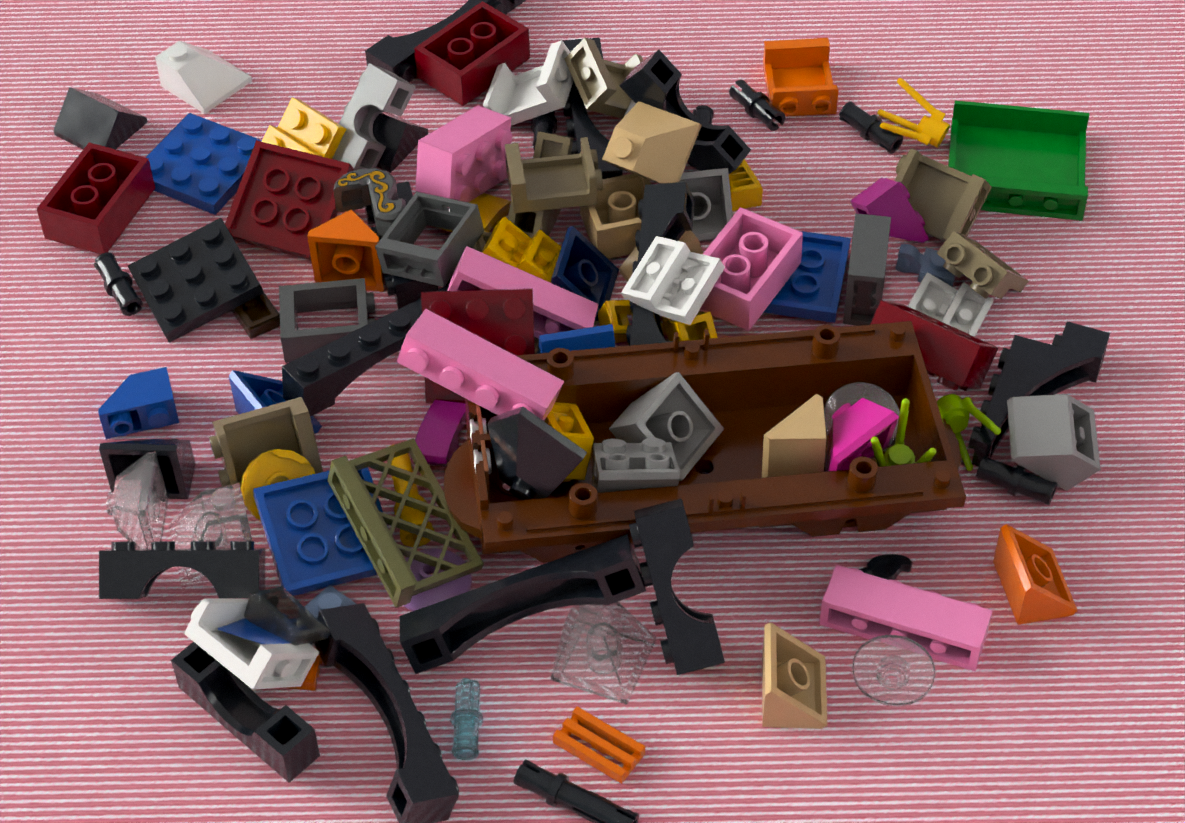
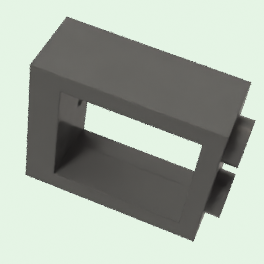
(404, 259)
(866, 268)
(320, 297)

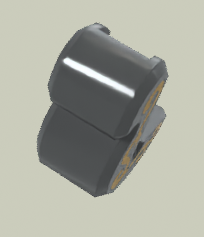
(370, 188)

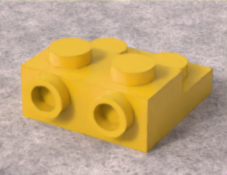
(305, 130)

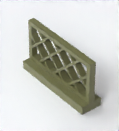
(376, 537)

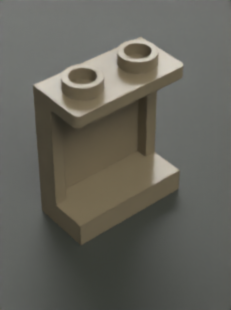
(600, 79)
(553, 180)
(941, 194)
(249, 434)

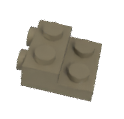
(980, 265)

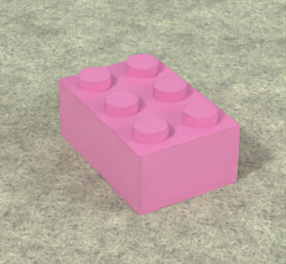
(464, 155)
(757, 263)

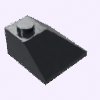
(531, 454)
(173, 455)

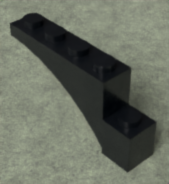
(1038, 370)

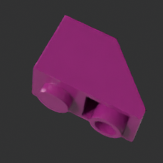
(891, 200)

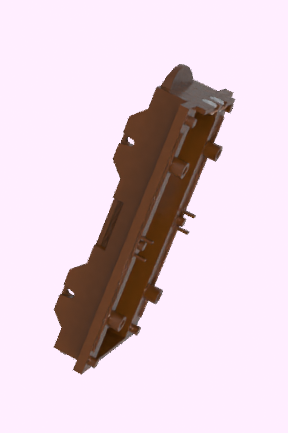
(749, 389)

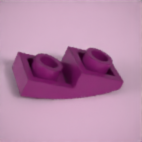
(440, 430)

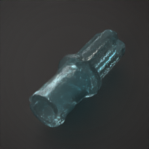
(466, 719)

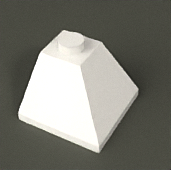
(199, 75)

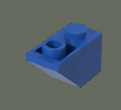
(139, 404)

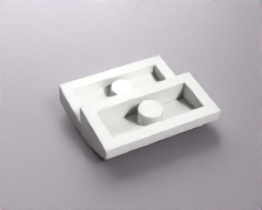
(673, 280)
(955, 307)

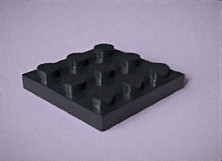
(195, 279)

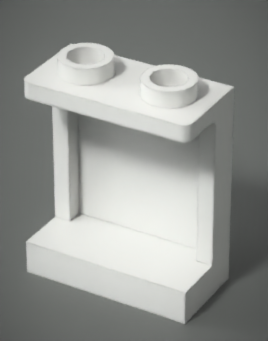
(532, 91)
(253, 663)

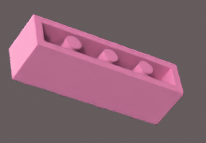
(553, 306)
(476, 368)
(879, 607)

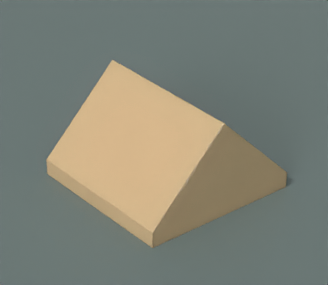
(796, 442)
(792, 682)

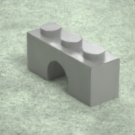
(376, 92)

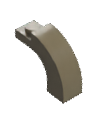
(530, 222)

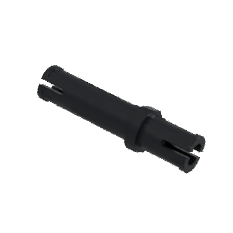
(562, 792)

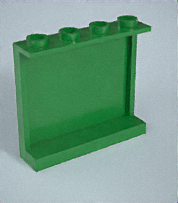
(1025, 155)

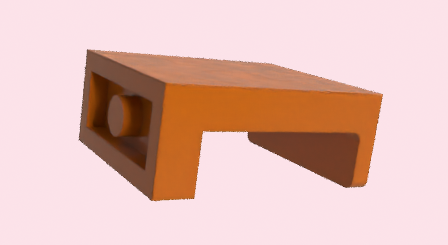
(800, 76)

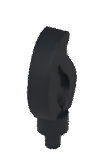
(888, 566)

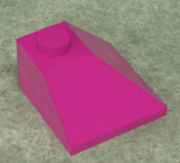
(853, 430)

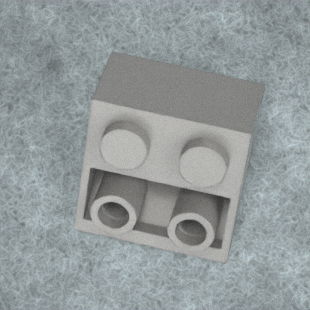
(1054, 438)
(633, 465)

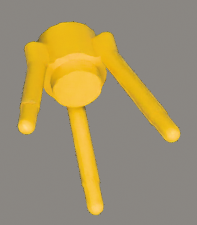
(929, 130)

